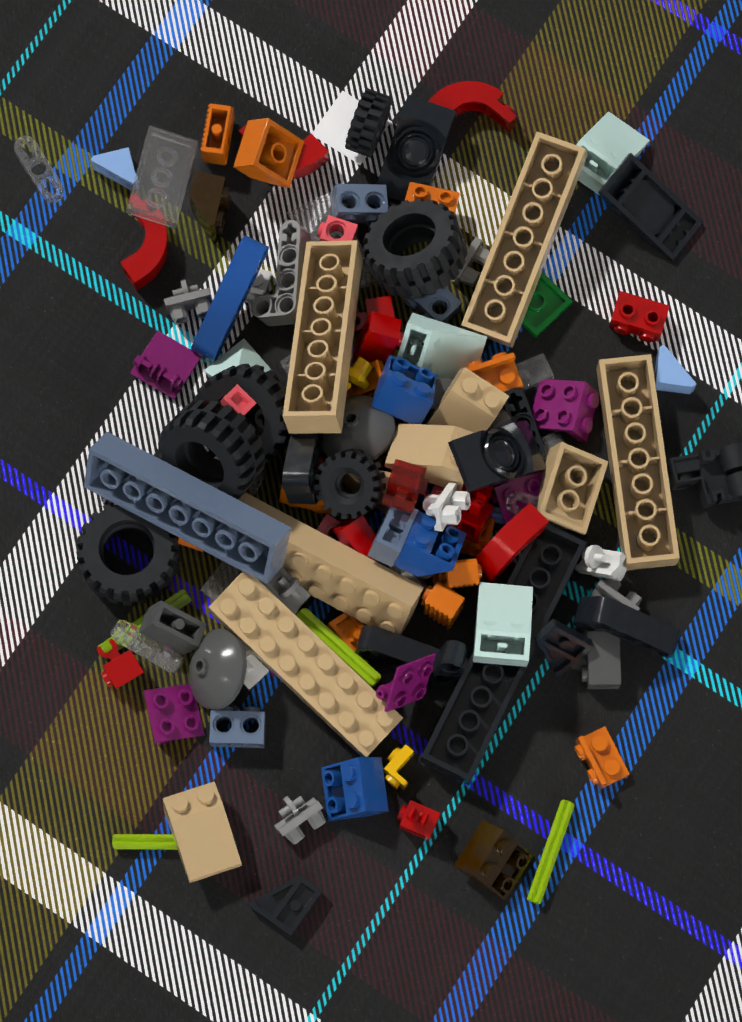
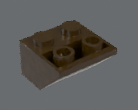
(209, 202)
(494, 860)

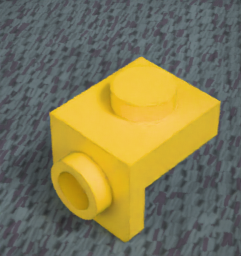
(397, 759)

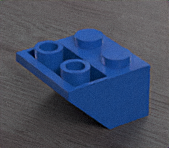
(405, 390)
(430, 550)
(354, 788)

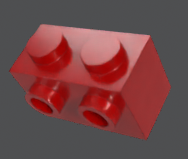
(639, 317)
(378, 338)

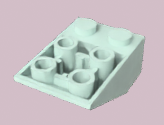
(606, 148)
(440, 346)
(503, 624)

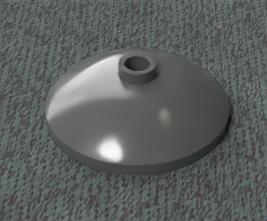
(370, 431)
(217, 669)

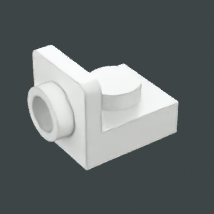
(260, 285)

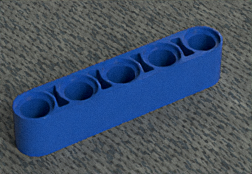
(230, 298)

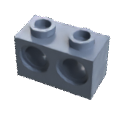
(359, 197)
(428, 302)
(392, 535)
(237, 735)

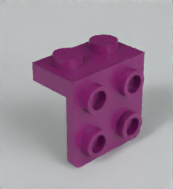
(565, 407)

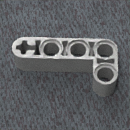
(290, 245)

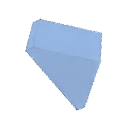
(116, 166)
(671, 375)

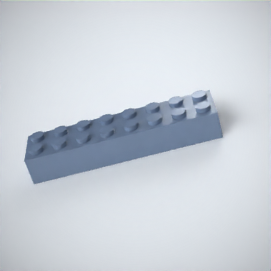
(187, 507)

